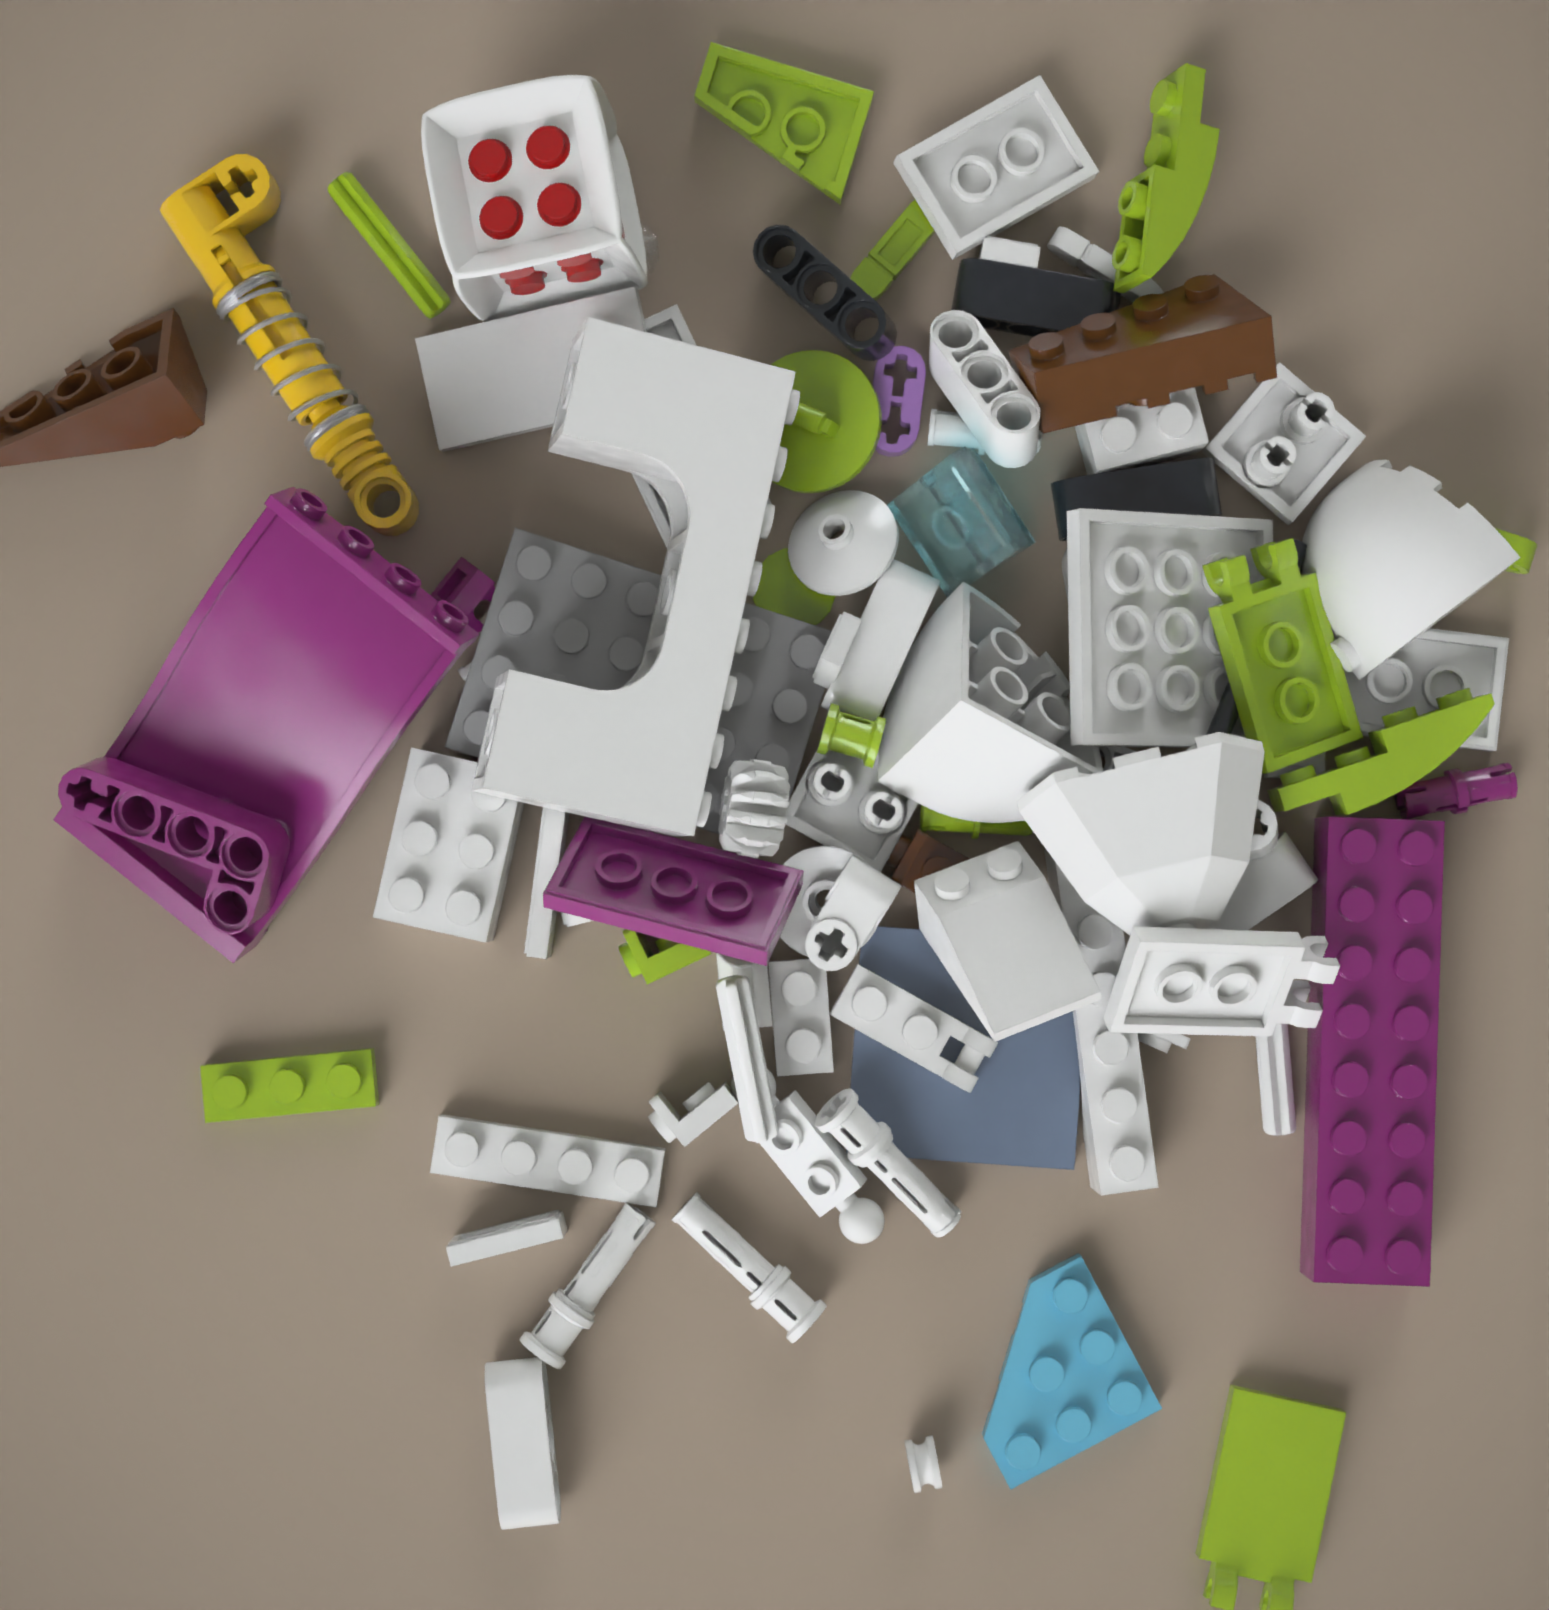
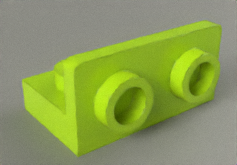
(670, 958)

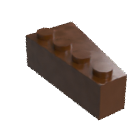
(1146, 352)

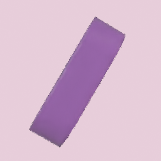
(909, 402)

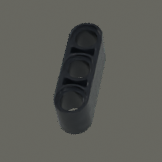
(806, 274)
(1028, 298)
(1169, 488)

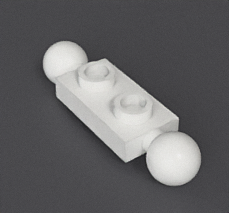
(820, 1168)

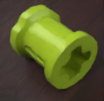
(851, 735)

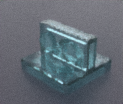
(960, 520)

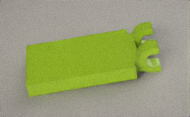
(1280, 656)
(1268, 1495)

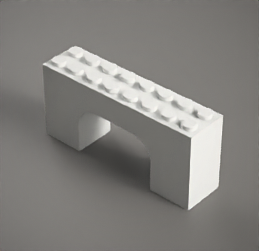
(709, 444)

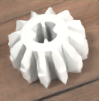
(753, 808)

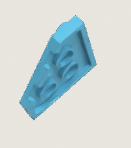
(1063, 1377)

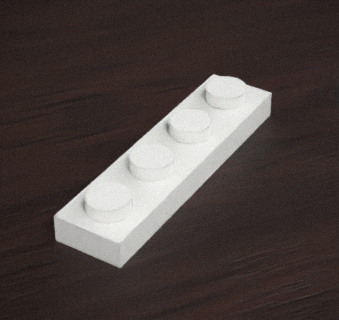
(547, 1160)

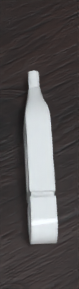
(1093, 261)

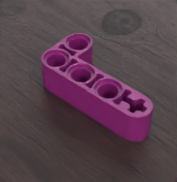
(175, 833)

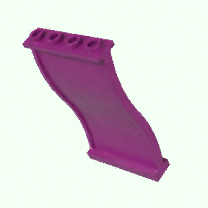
(282, 698)

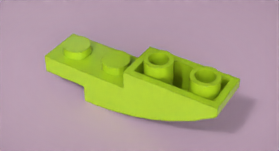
(1167, 196)
(1403, 750)

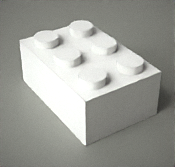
(447, 850)

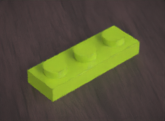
(289, 1085)

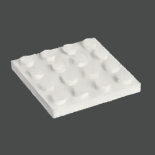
(1141, 623)

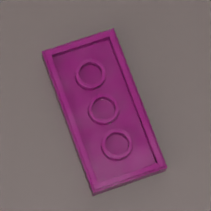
(674, 890)

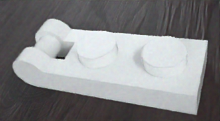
(911, 1027)

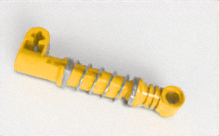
(253, 300)

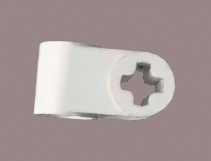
(854, 907)

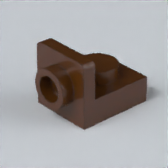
(920, 857)

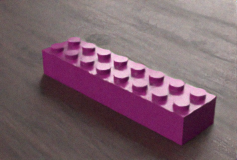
(1373, 1053)

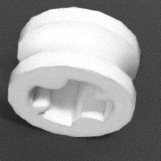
(923, 1464)

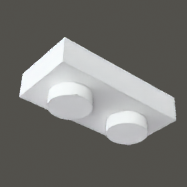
(800, 1018)

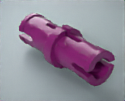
(1457, 791)

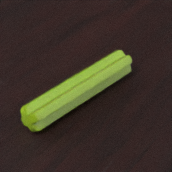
(388, 245)

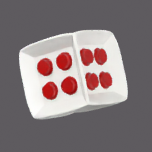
(532, 196)

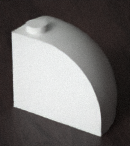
(1395, 560)
(976, 715)

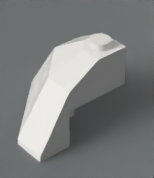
(1156, 832)

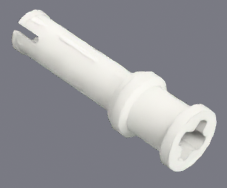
(871, 1146)
(768, 1284)
(574, 1306)

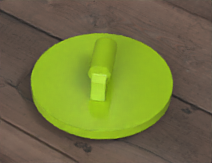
(833, 425)

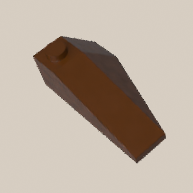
(121, 402)

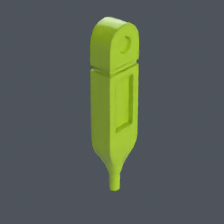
(893, 251)

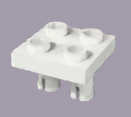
(1284, 444)
(848, 808)

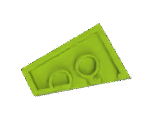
(788, 113)

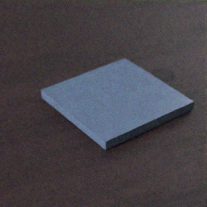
(1024, 1095)

